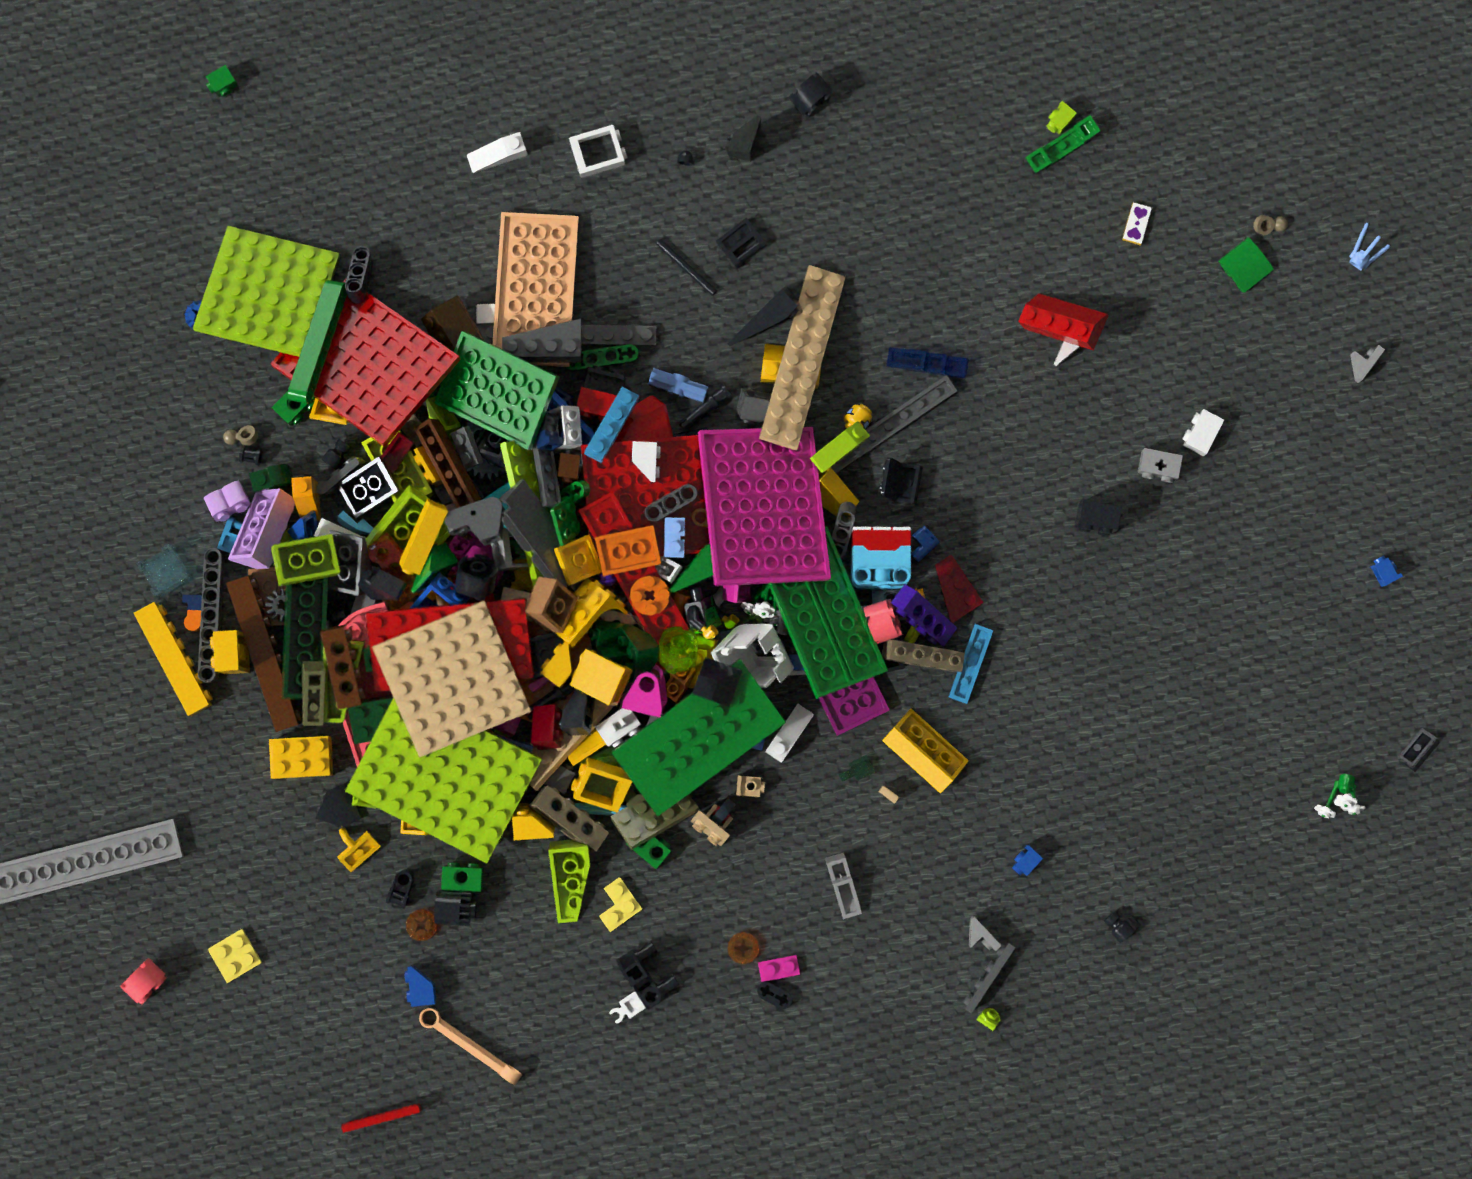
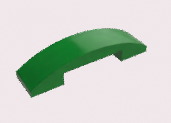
(1063, 145)

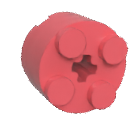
(882, 621)
(142, 980)

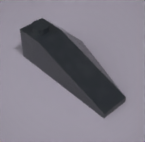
(776, 310)

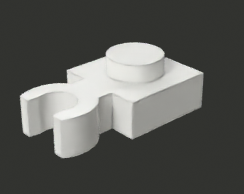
(629, 1005)

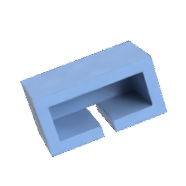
(673, 530)

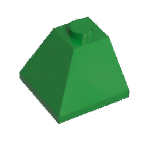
(438, 561)

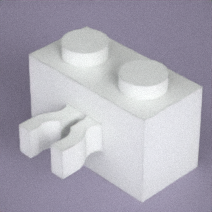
(618, 726)

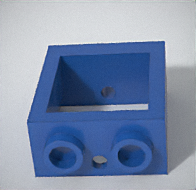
(441, 586)

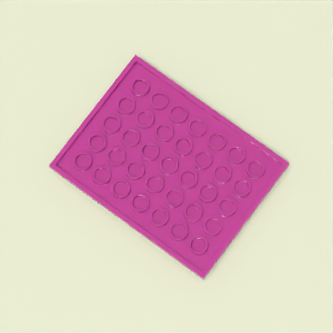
(763, 509)

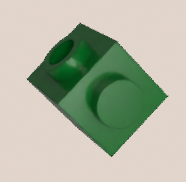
(221, 81)

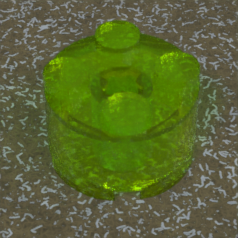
(678, 650)

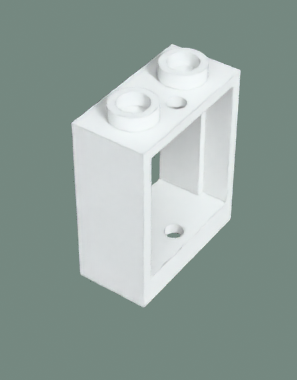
(600, 167)
(572, 434)

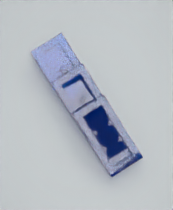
(927, 362)

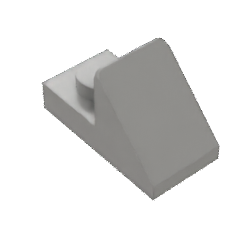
(1361, 365)
(977, 931)

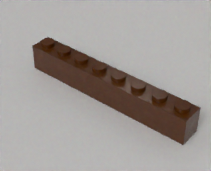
(263, 650)

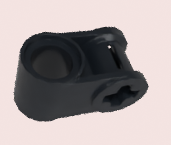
(400, 890)

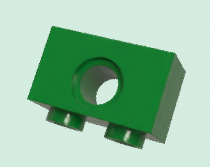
(284, 409)
(450, 878)

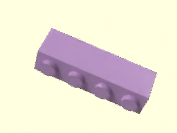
(262, 528)

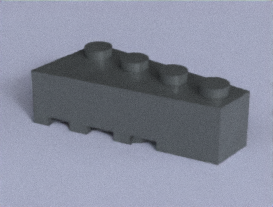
(549, 344)

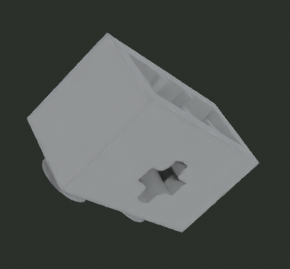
(1170, 461)

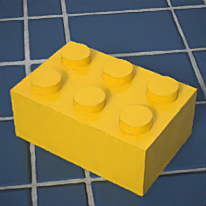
(230, 652)
(301, 757)

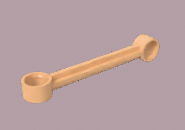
(504, 1070)

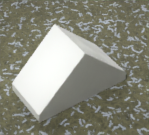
(668, 570)

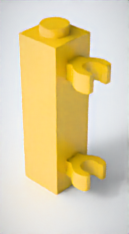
(423, 537)

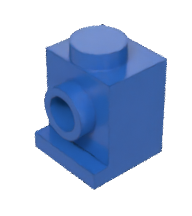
(1385, 571)
(1026, 861)

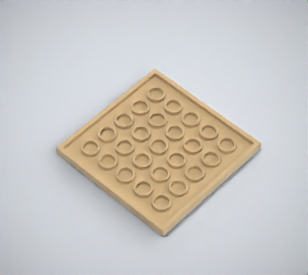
(451, 678)

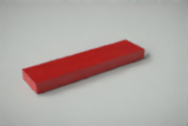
(381, 1117)

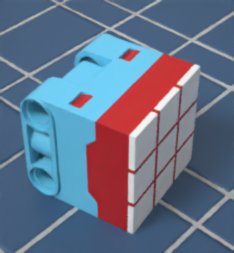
(880, 557)

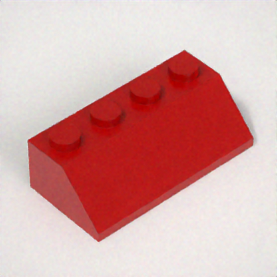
(1063, 321)

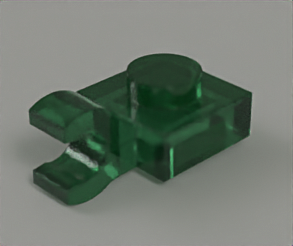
(859, 768)

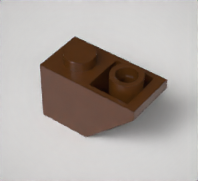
(568, 469)

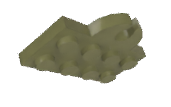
(640, 823)

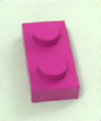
(778, 968)

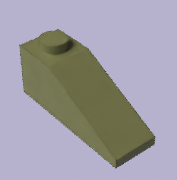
(313, 692)

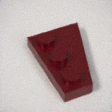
(956, 588)

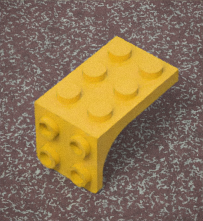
(590, 604)

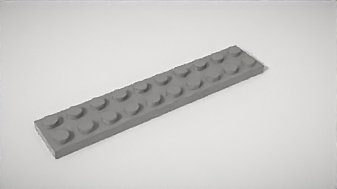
(89, 860)

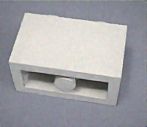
(1203, 432)

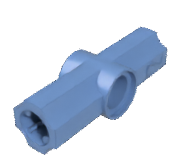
(678, 384)

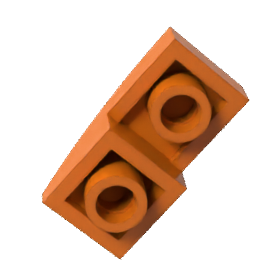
(679, 684)

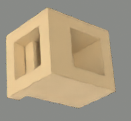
(742, 782)

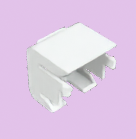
(738, 646)

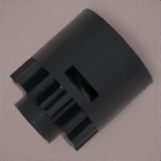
(454, 908)

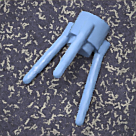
(1361, 258)

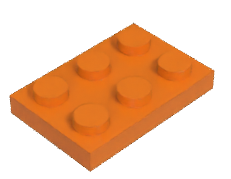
(628, 550)

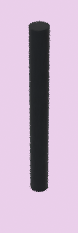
(686, 267)

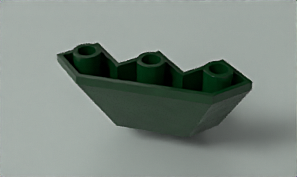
(625, 646)

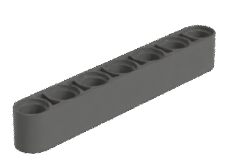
(207, 606)

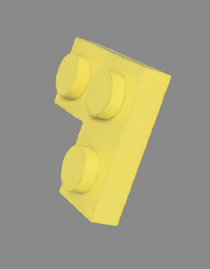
(624, 907)

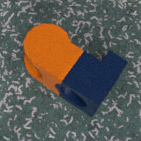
(193, 617)

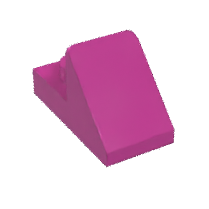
(737, 593)

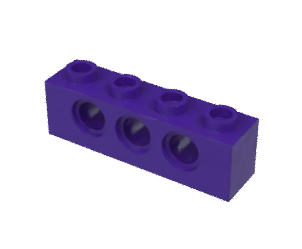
(923, 615)

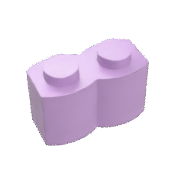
(227, 501)

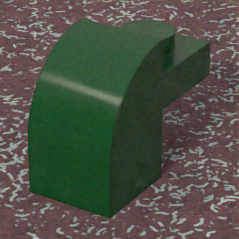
(273, 477)

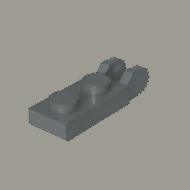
(351, 466)

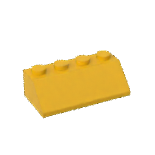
(925, 750)

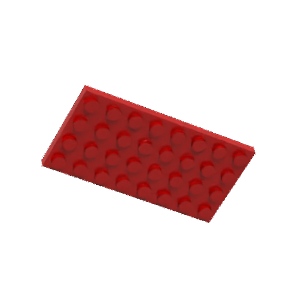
(506, 614)

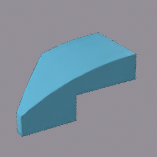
(360, 528)

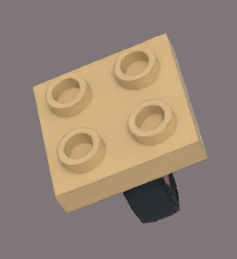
(711, 826)

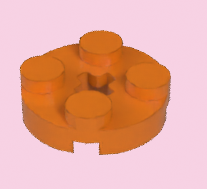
(648, 584)

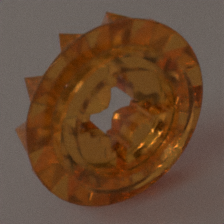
(411, 925)
(736, 954)

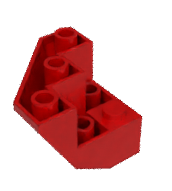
(647, 421)

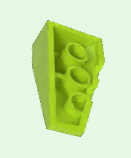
(569, 874)

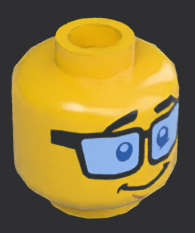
(858, 413)

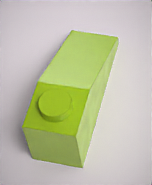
(840, 447)

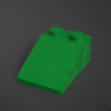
(697, 570)

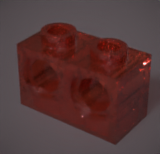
(386, 559)

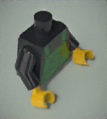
(704, 615)

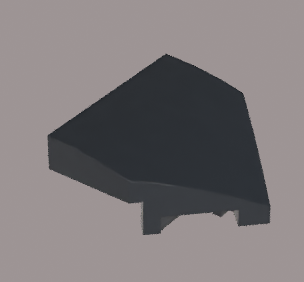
(338, 808)

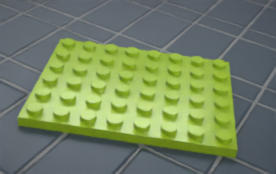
(452, 793)

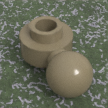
(1278, 224)
(246, 435)

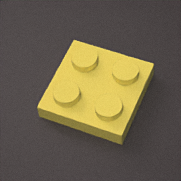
(234, 955)

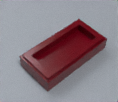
(396, 452)

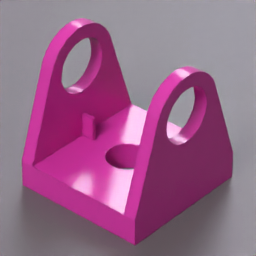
(647, 696)

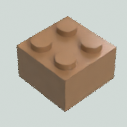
(550, 604)

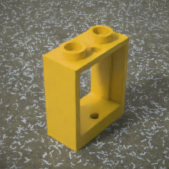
(607, 770)

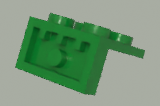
(565, 520)

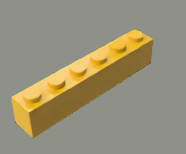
(173, 659)

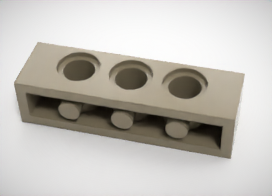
(923, 656)
(543, 806)

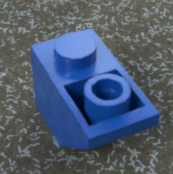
(421, 988)

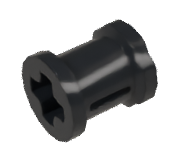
(250, 455)

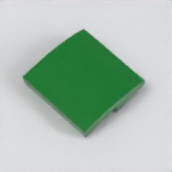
(1246, 265)

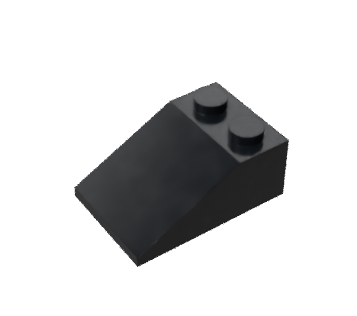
(368, 487)

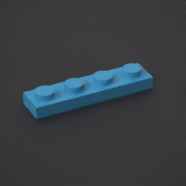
(611, 424)
(972, 662)

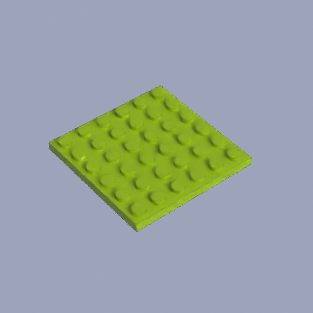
(264, 290)

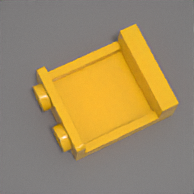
(600, 677)

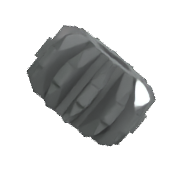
(274, 602)

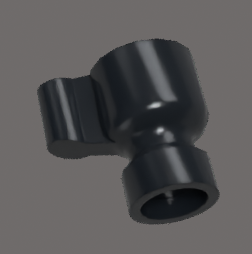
(334, 457)
(1121, 929)

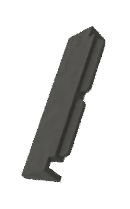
(534, 530)

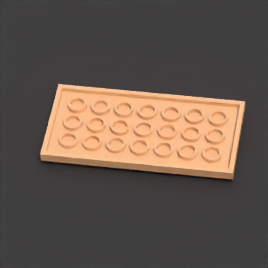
(534, 274)

